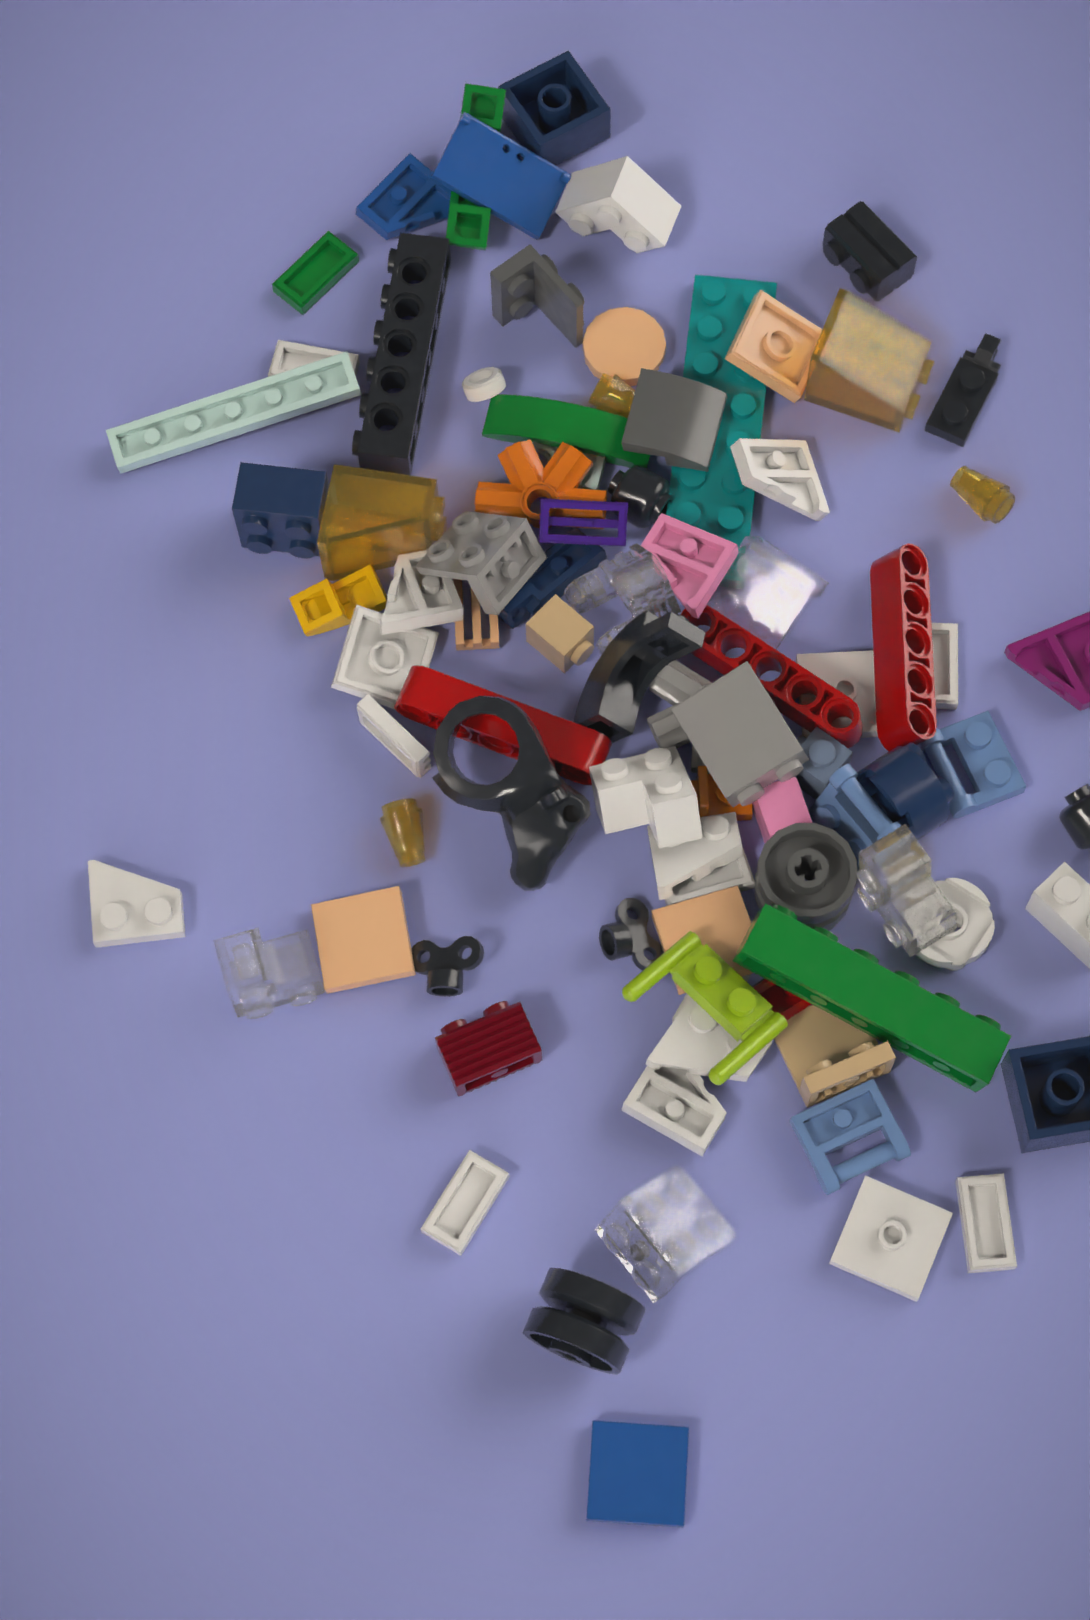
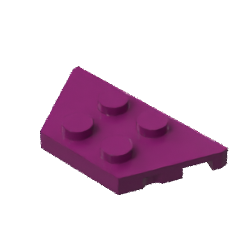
(1058, 659)

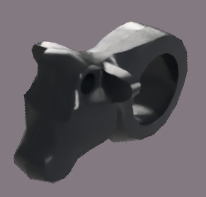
(534, 801)

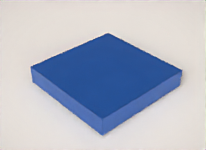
(637, 1474)

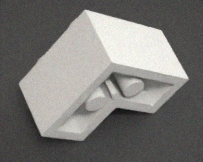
(619, 199)
(646, 791)
(1064, 910)

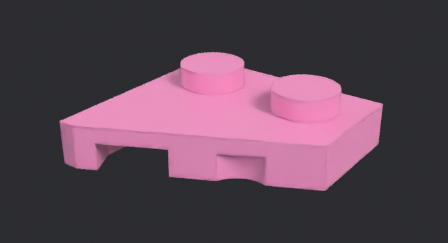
(691, 559)

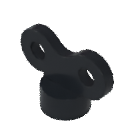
(629, 935)
(446, 964)

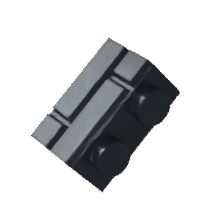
(868, 252)

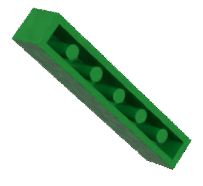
(872, 997)

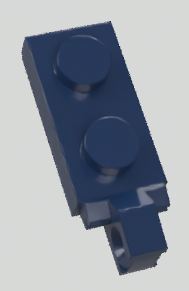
(560, 568)

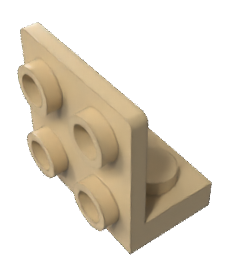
(830, 1055)

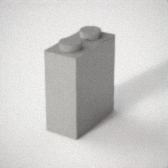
(740, 735)

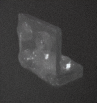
(765, 590)

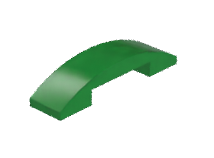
(466, 221)
(554, 421)

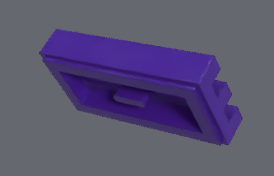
(620, 524)

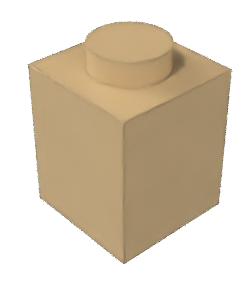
(560, 634)

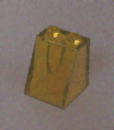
(868, 364)
(376, 518)

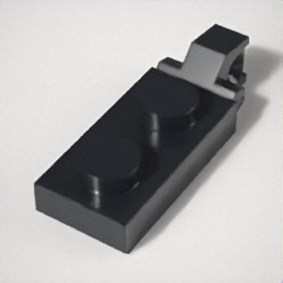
(965, 393)

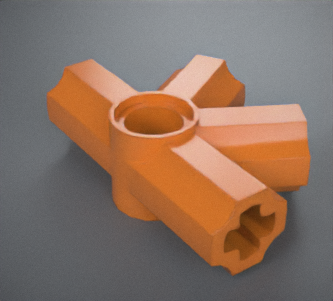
(532, 480)

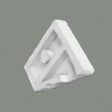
(782, 473)
(418, 598)
(699, 857)
(698, 1044)
(676, 1107)

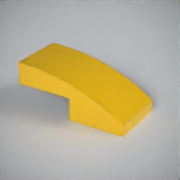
(332, 605)

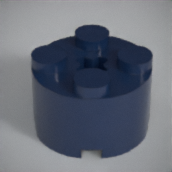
(908, 789)

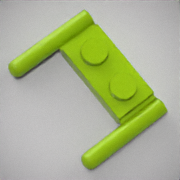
(720, 993)

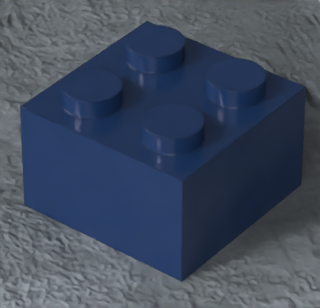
(556, 110)
(279, 508)
(1049, 1093)

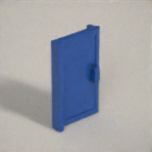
(496, 177)

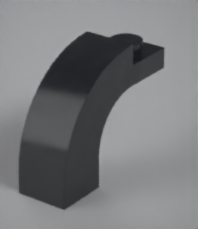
(629, 666)

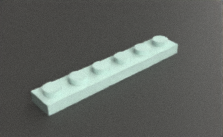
(233, 412)

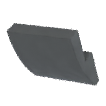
(674, 419)

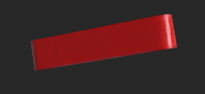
(903, 647)
(785, 689)
(572, 747)

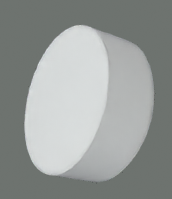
(483, 384)

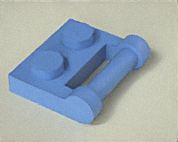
(983, 759)
(851, 811)
(845, 1121)

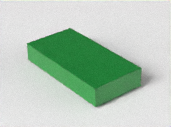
(315, 272)

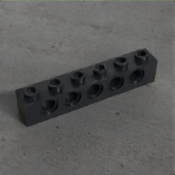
(414, 259)

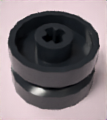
(584, 1320)

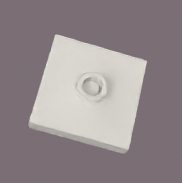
(380, 662)
(852, 675)
(891, 1238)

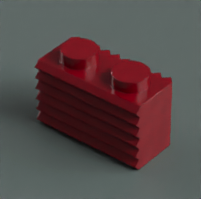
(488, 1047)

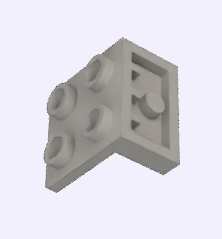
(490, 553)

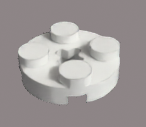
(975, 927)

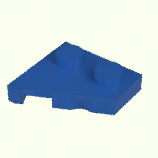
(405, 200)

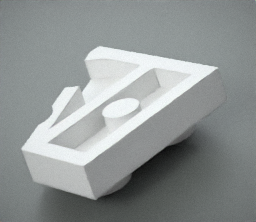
(132, 907)

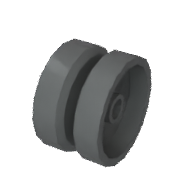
(810, 854)

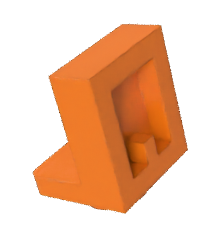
(711, 799)

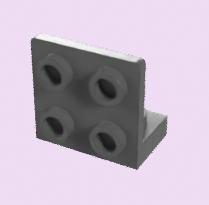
(533, 280)

